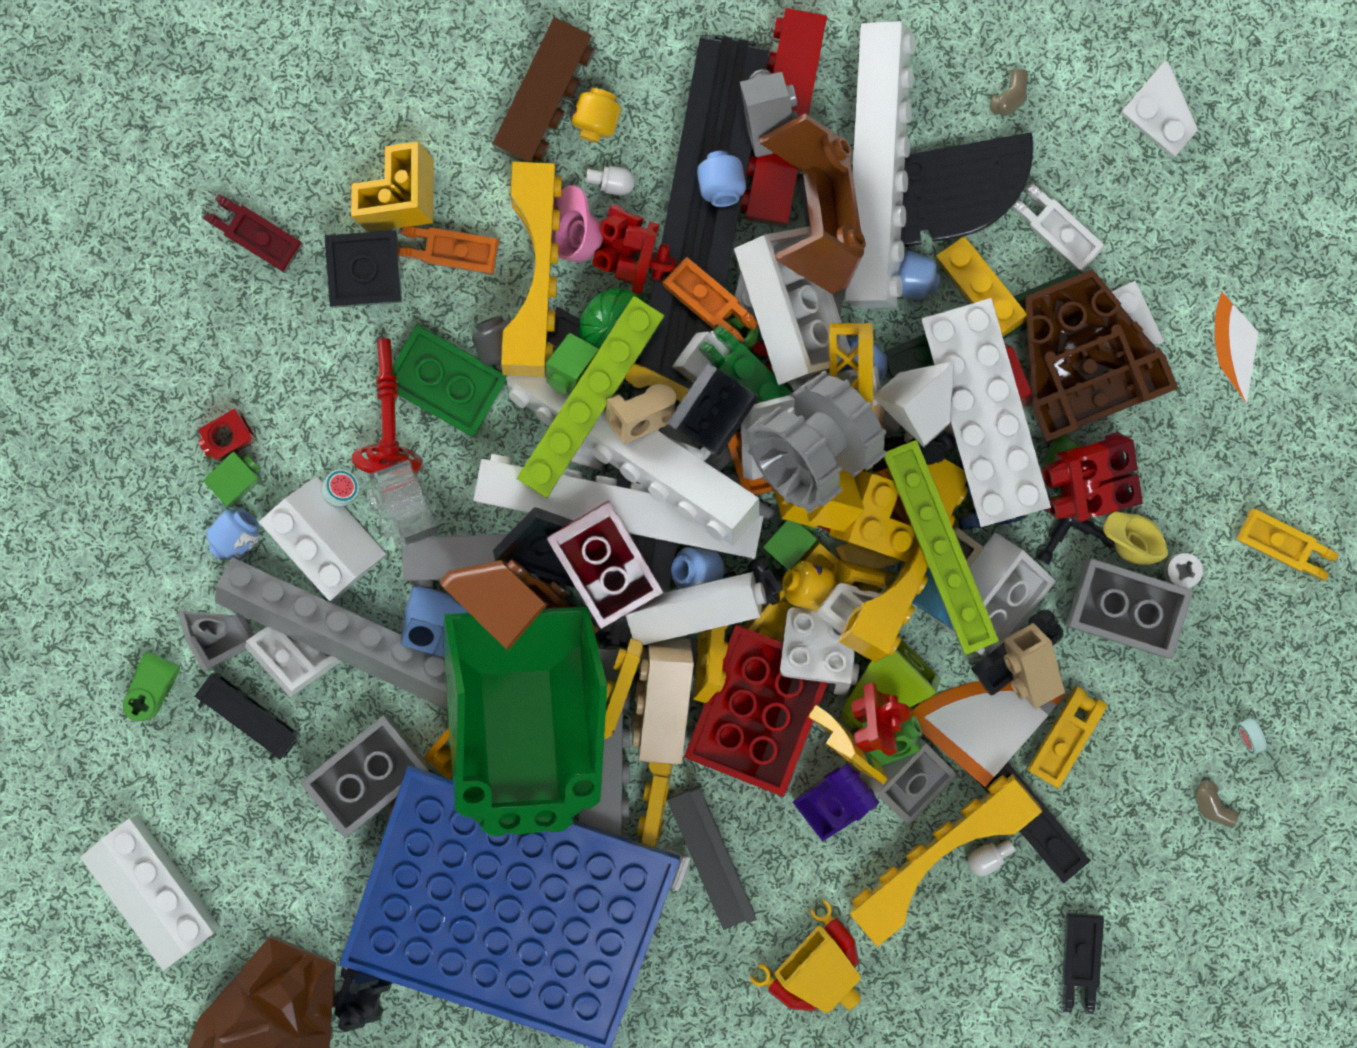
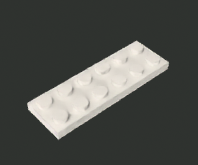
(987, 413)

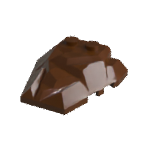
(1088, 356)
(273, 1002)

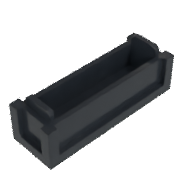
(247, 715)

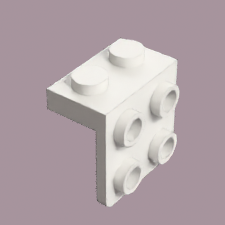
(814, 652)

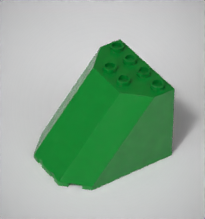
(525, 721)

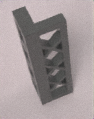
(711, 858)

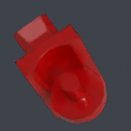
(613, 234)
(643, 241)
(883, 718)

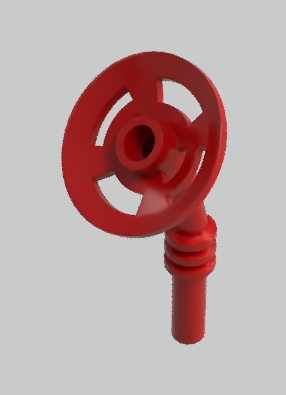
(387, 448)

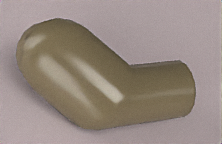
(1013, 97)
(1211, 807)

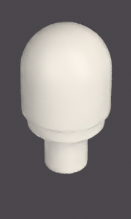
(612, 180)
(989, 858)

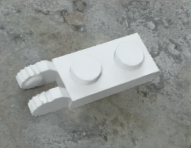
(1060, 229)

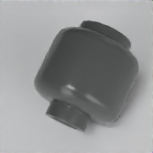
(489, 340)

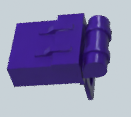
(836, 801)

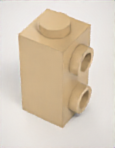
(1033, 666)

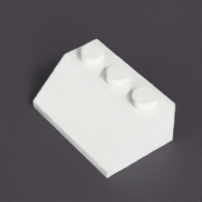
(322, 539)
(1008, 585)

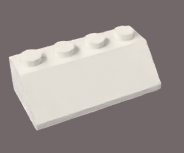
(788, 308)
(150, 892)

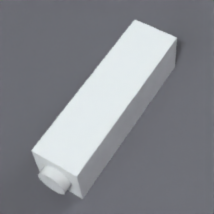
(697, 609)

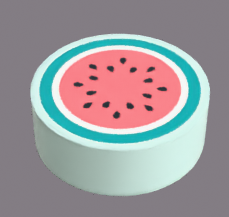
(340, 487)
(1252, 736)

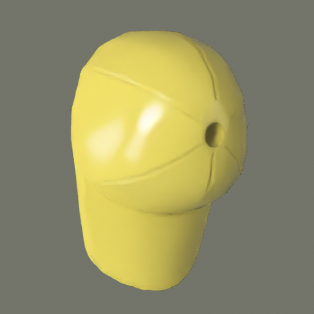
(1136, 538)

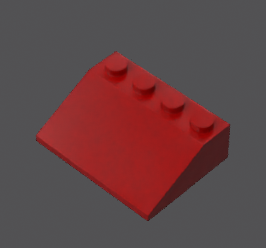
(758, 718)

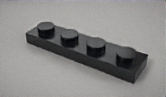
(1049, 837)

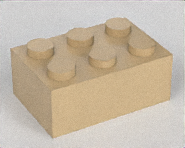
(662, 700)

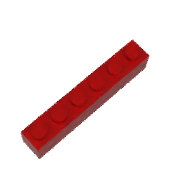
(798, 60)

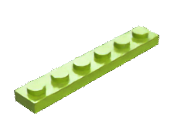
(590, 397)
(940, 547)

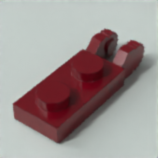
(257, 235)

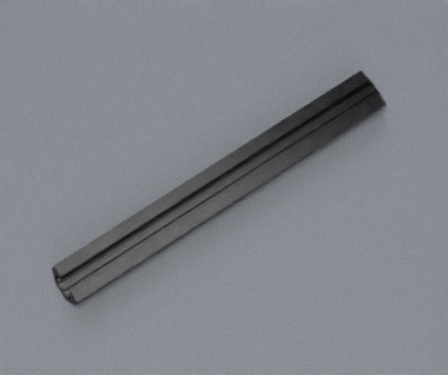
(696, 231)

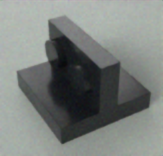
(363, 269)

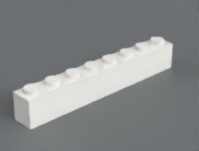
(880, 160)
(657, 464)
(575, 497)

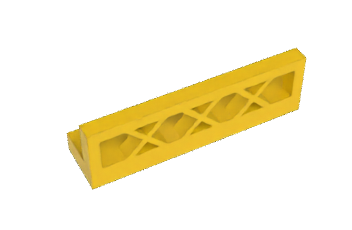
(863, 350)

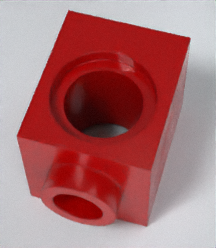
(241, 432)

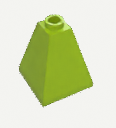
(898, 675)

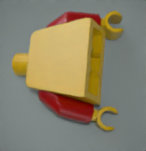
(818, 971)

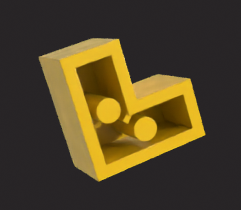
(401, 197)
(836, 514)
(874, 527)

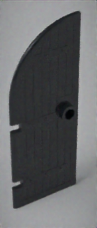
(960, 187)

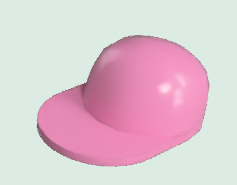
(579, 229)

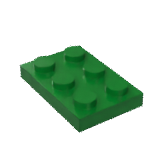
(446, 381)

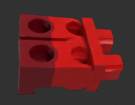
(1094, 479)

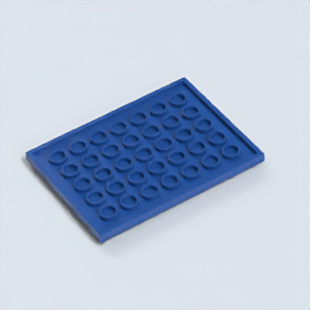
(509, 922)

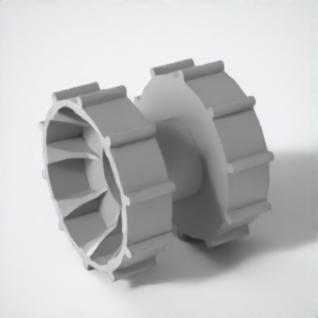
(808, 449)

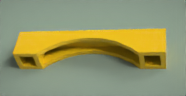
(526, 336)
(876, 623)
(999, 813)

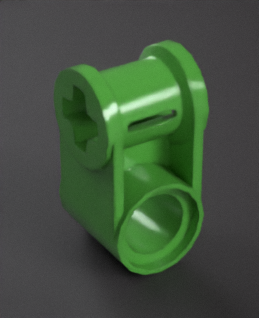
(151, 681)

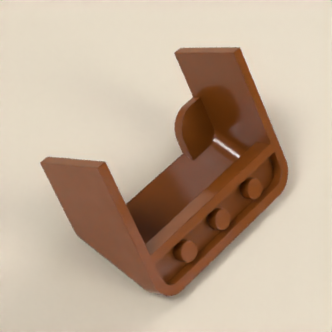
(836, 242)
(504, 597)

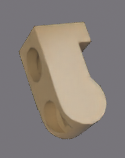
(640, 414)

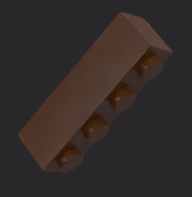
(544, 92)

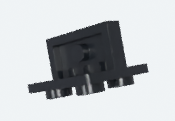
(713, 409)

